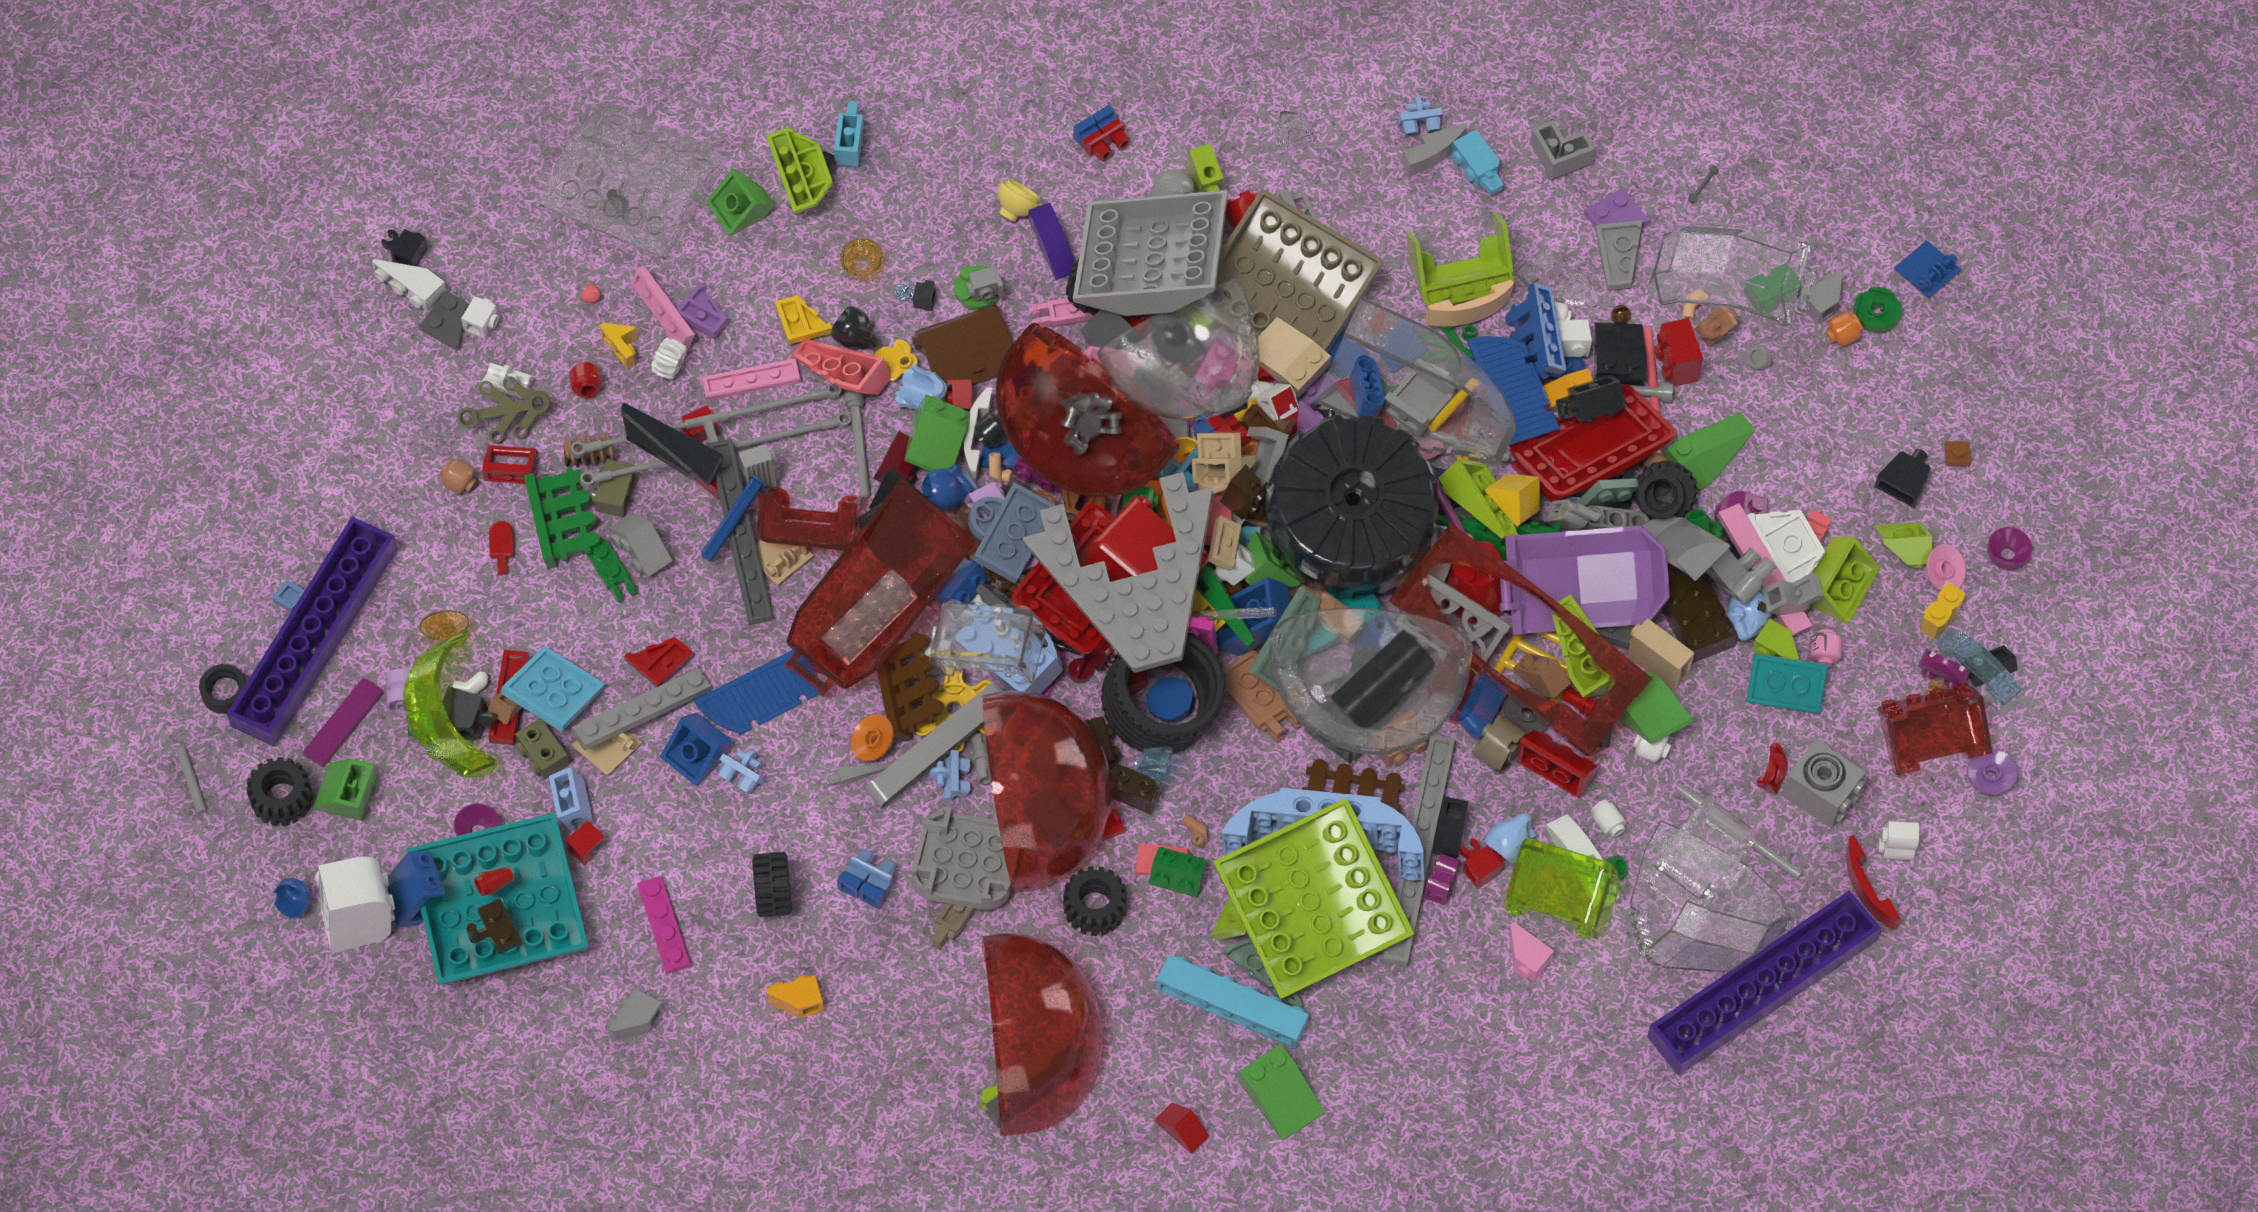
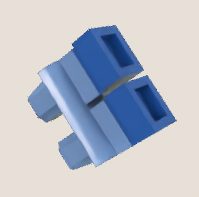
(867, 880)

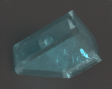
(1155, 763)

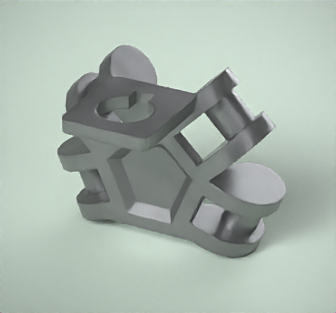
(1086, 421)

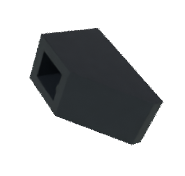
(1450, 827)

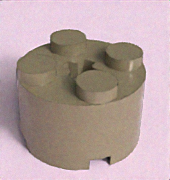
(1499, 744)

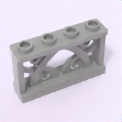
(1485, 619)

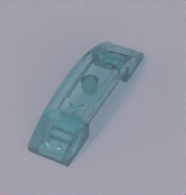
(1980, 662)

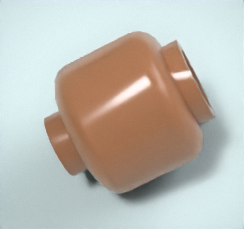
(458, 476)

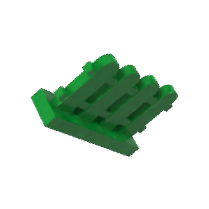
(564, 525)

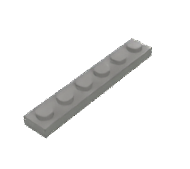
(641, 709)

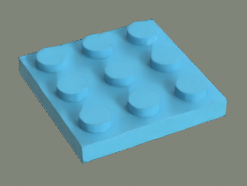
(552, 688)

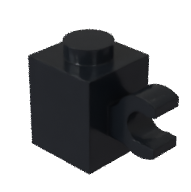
(406, 248)

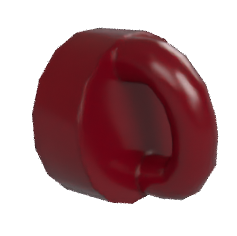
(1080, 670)

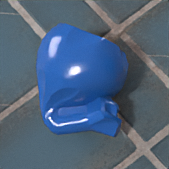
(946, 487)

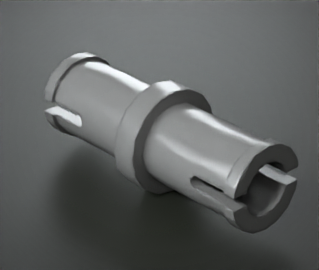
(980, 759)

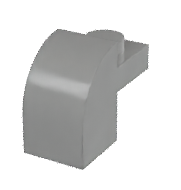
(1794, 597)

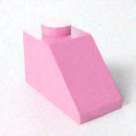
(1528, 953)

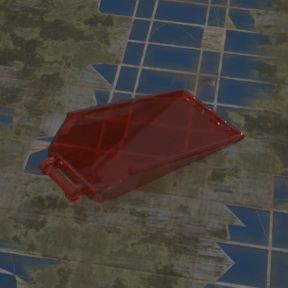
(900, 536)

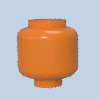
(1844, 328)

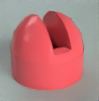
(590, 294)

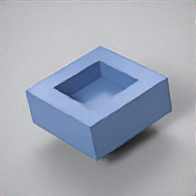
(288, 595)

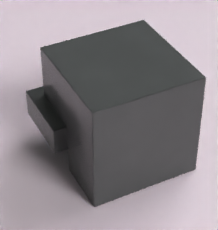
(1104, 328)

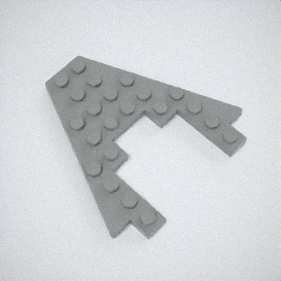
(1142, 614)

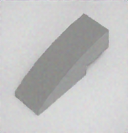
(1432, 150)

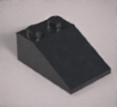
(1619, 352)

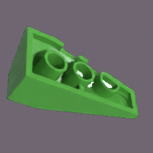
(1710, 448)

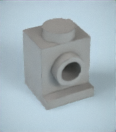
(985, 284)

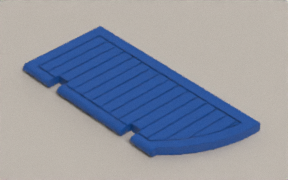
(1518, 382)
(757, 695)

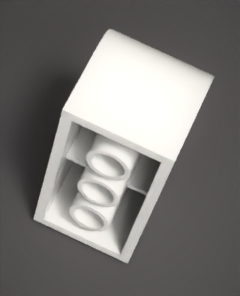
(355, 903)

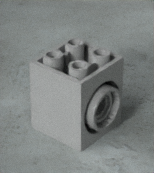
(1824, 784)

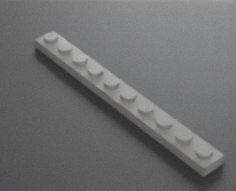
(1425, 823)

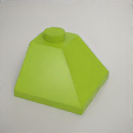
(1908, 541)

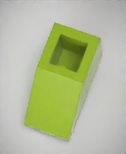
(1775, 641)

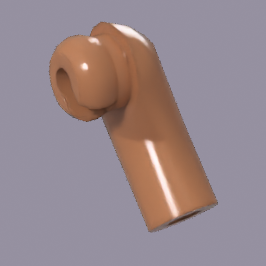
(1198, 830)

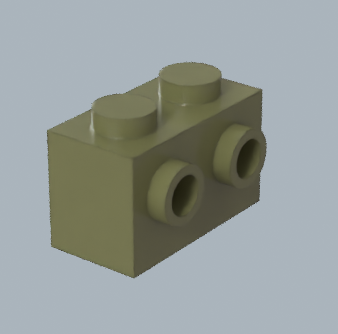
(541, 749)

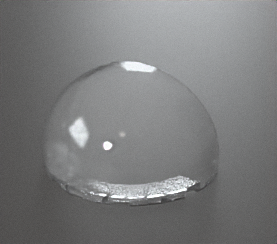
(1199, 369)
(1326, 647)

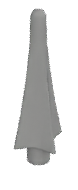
(849, 774)

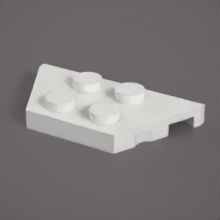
(1789, 542)

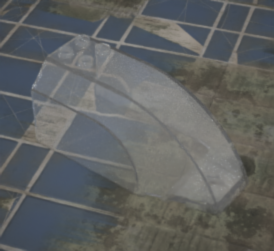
(1478, 426)

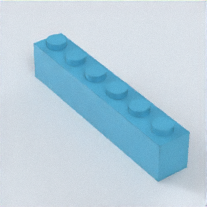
(1232, 1001)

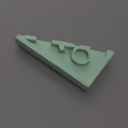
(1246, 957)

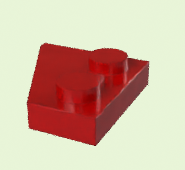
(660, 661)

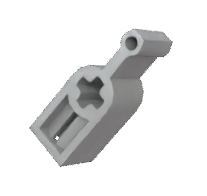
(1570, 515)

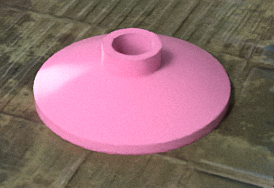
(1945, 566)

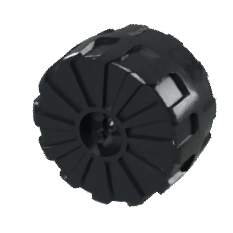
(1359, 545)

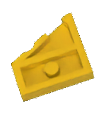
(800, 321)

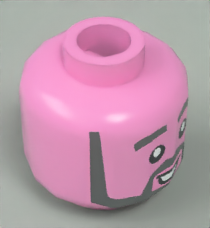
(1825, 647)

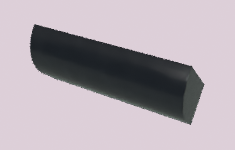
(1382, 680)

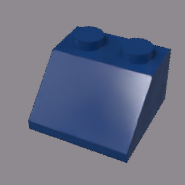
(695, 748)

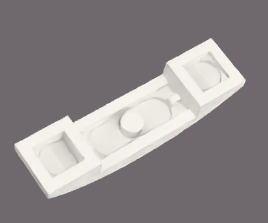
(978, 410)

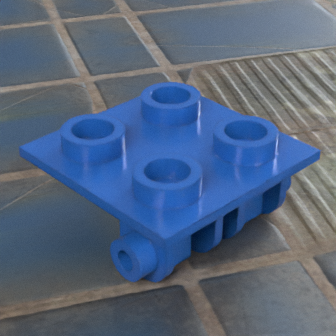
(1928, 268)

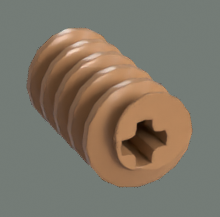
(603, 454)

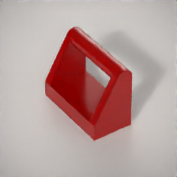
(508, 472)

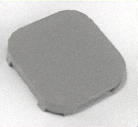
(961, 861)

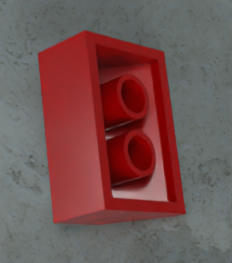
(1556, 763)

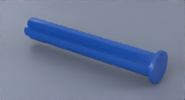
(732, 518)

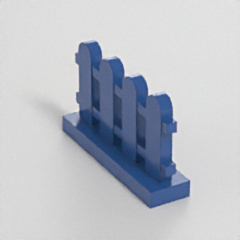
(1541, 326)

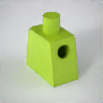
(1204, 169)

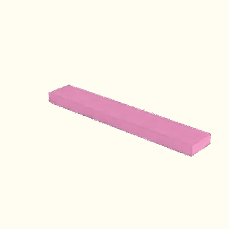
(1745, 536)

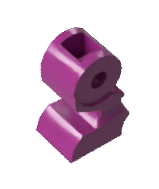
(1441, 878)

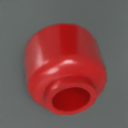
(585, 379)

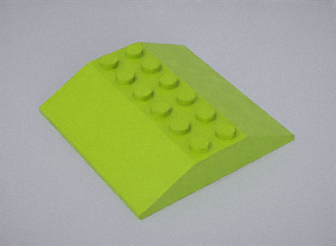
(1313, 898)

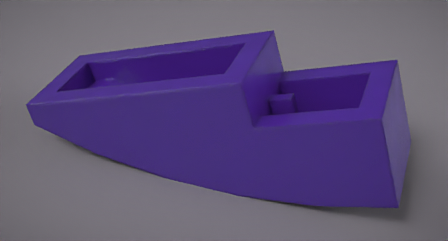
(1051, 240)

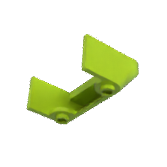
(1463, 278)

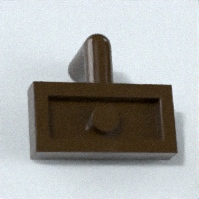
(497, 927)

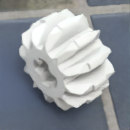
(669, 358)

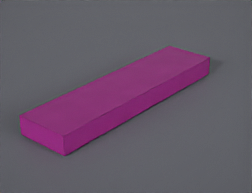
(343, 722)

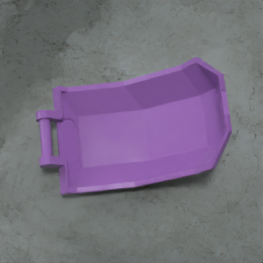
(1609, 572)

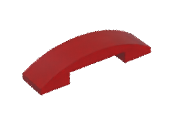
(1881, 910)

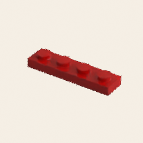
(511, 664)

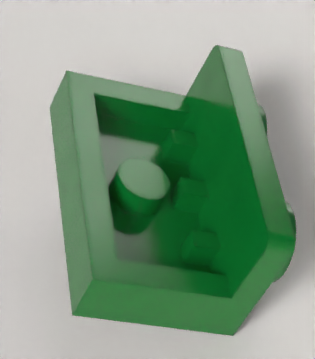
(1177, 871)

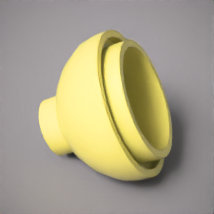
(1016, 199)

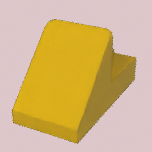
(619, 339)

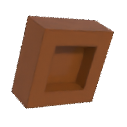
(1957, 453)

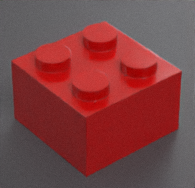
(1679, 352)

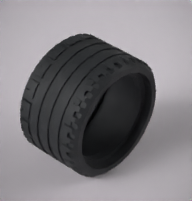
(1145, 733)

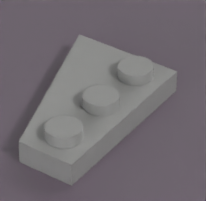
(1618, 251)

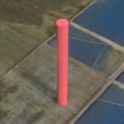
(1650, 365)

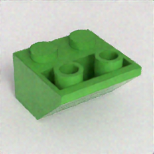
(346, 788)

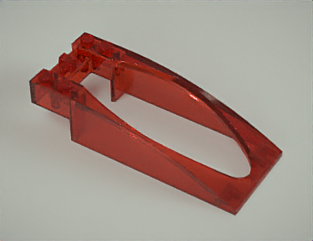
(1626, 677)

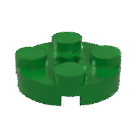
(1888, 304)

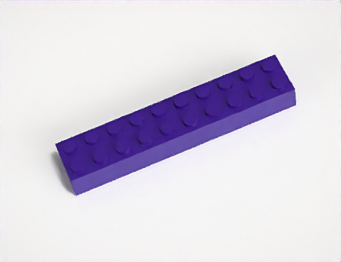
(312, 631)
(1763, 982)

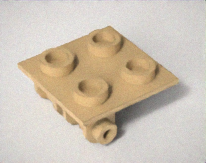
(781, 560)
(610, 753)

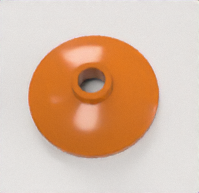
(872, 737)

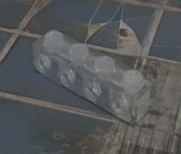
(869, 617)

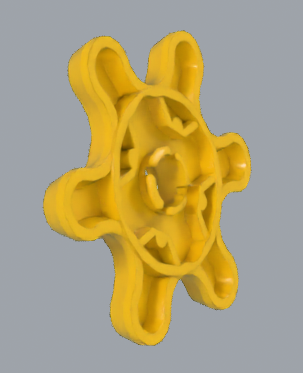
(952, 691)

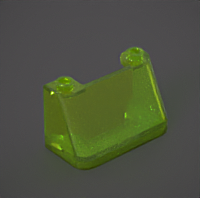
(1562, 886)

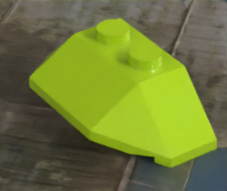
(800, 168)

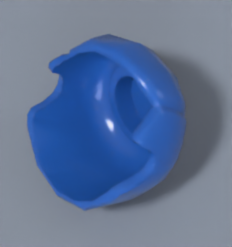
(292, 897)

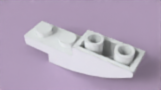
(1571, 837)

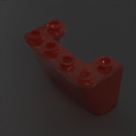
(1934, 726)

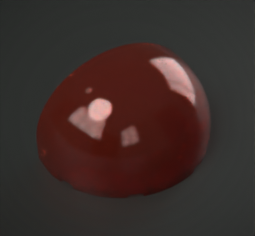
(1048, 369)
(1046, 785)
(1042, 1030)

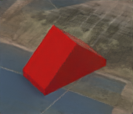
(1182, 1126)

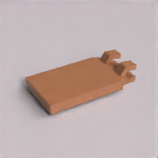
(1256, 698)

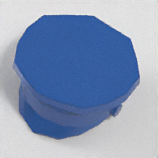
(1170, 699)

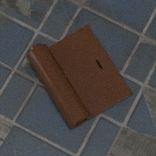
(965, 345)

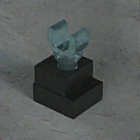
(922, 296)

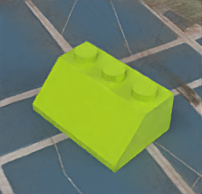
(1844, 577)

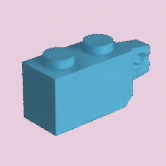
(849, 136)
(1477, 161)

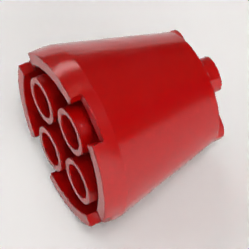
(1476, 585)

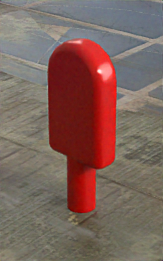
(501, 544)

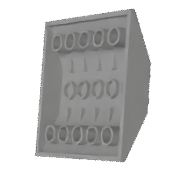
(1150, 252)

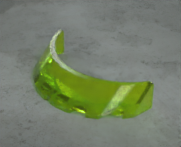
(429, 719)

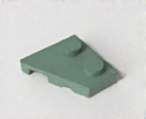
(1609, 492)

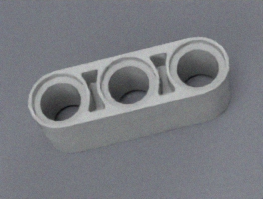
(1620, 517)

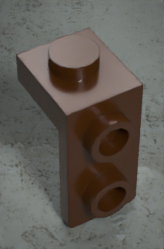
(1258, 418)

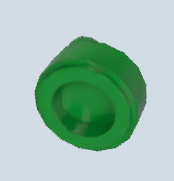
(1619, 864)

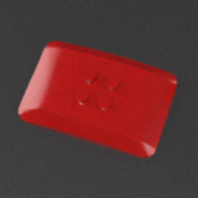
(1599, 446)
(1050, 601)

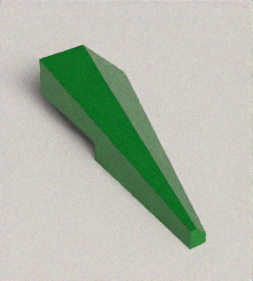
(1482, 533)
(1219, 599)

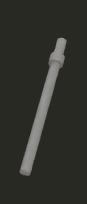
(1763, 849)

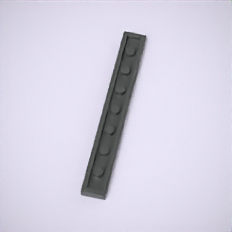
(742, 539)

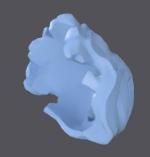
(916, 385)

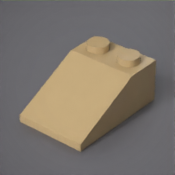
(1291, 356)

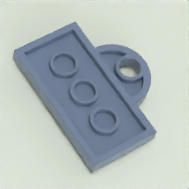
(1003, 531)

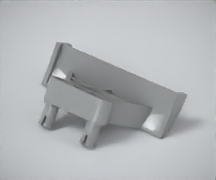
(1698, 552)

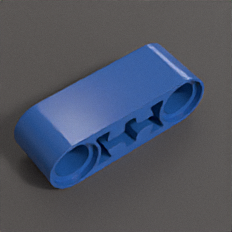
(1366, 386)
(1480, 707)

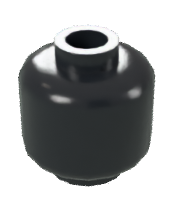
(989, 430)

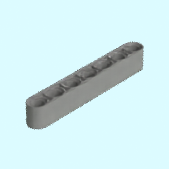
(930, 750)

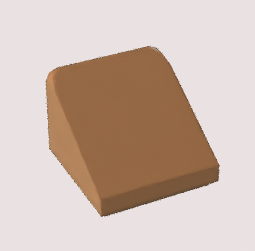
(504, 708)

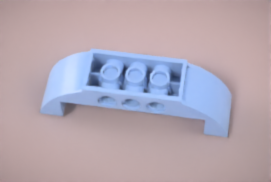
(1382, 824)

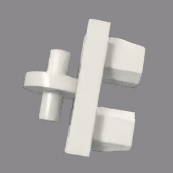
(497, 374)

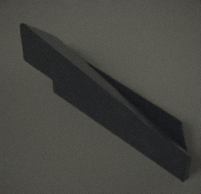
(670, 445)

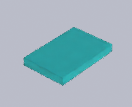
(1786, 683)

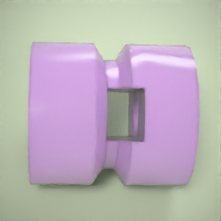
(395, 685)

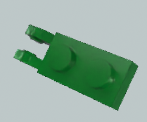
(610, 570)

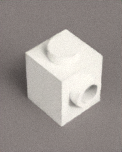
(480, 317)

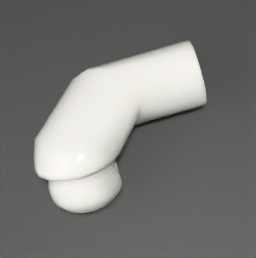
(474, 685)

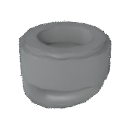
(1759, 357)

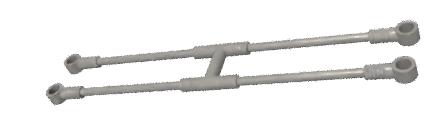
(707, 421)

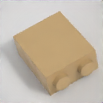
(1660, 653)

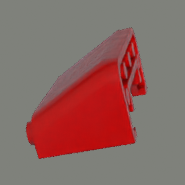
(1134, 534)

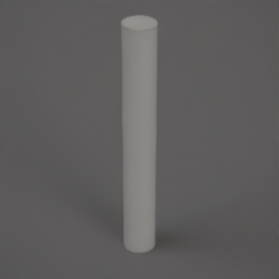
(191, 780)

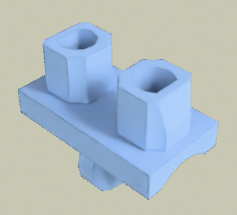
(1410, 119)
(730, 767)
(948, 773)

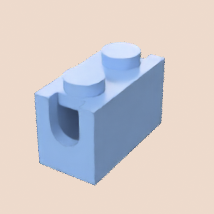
(572, 801)

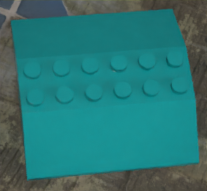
(537, 900)

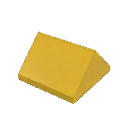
(1516, 496)

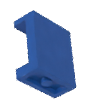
(963, 583)
(412, 885)

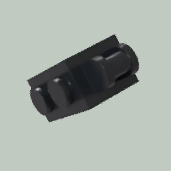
(1592, 400)

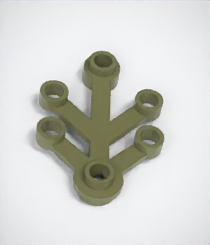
(508, 408)

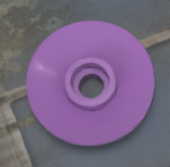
(1997, 763)

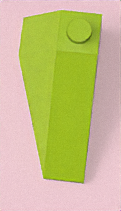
(1466, 485)
(1586, 680)

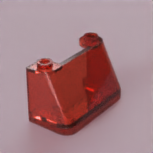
(806, 527)

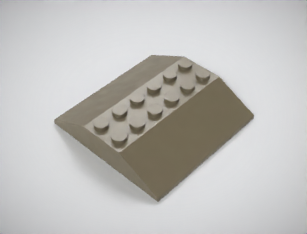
(1296, 270)

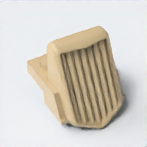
(1218, 460)

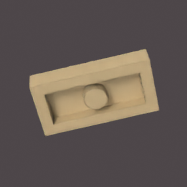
(1224, 543)

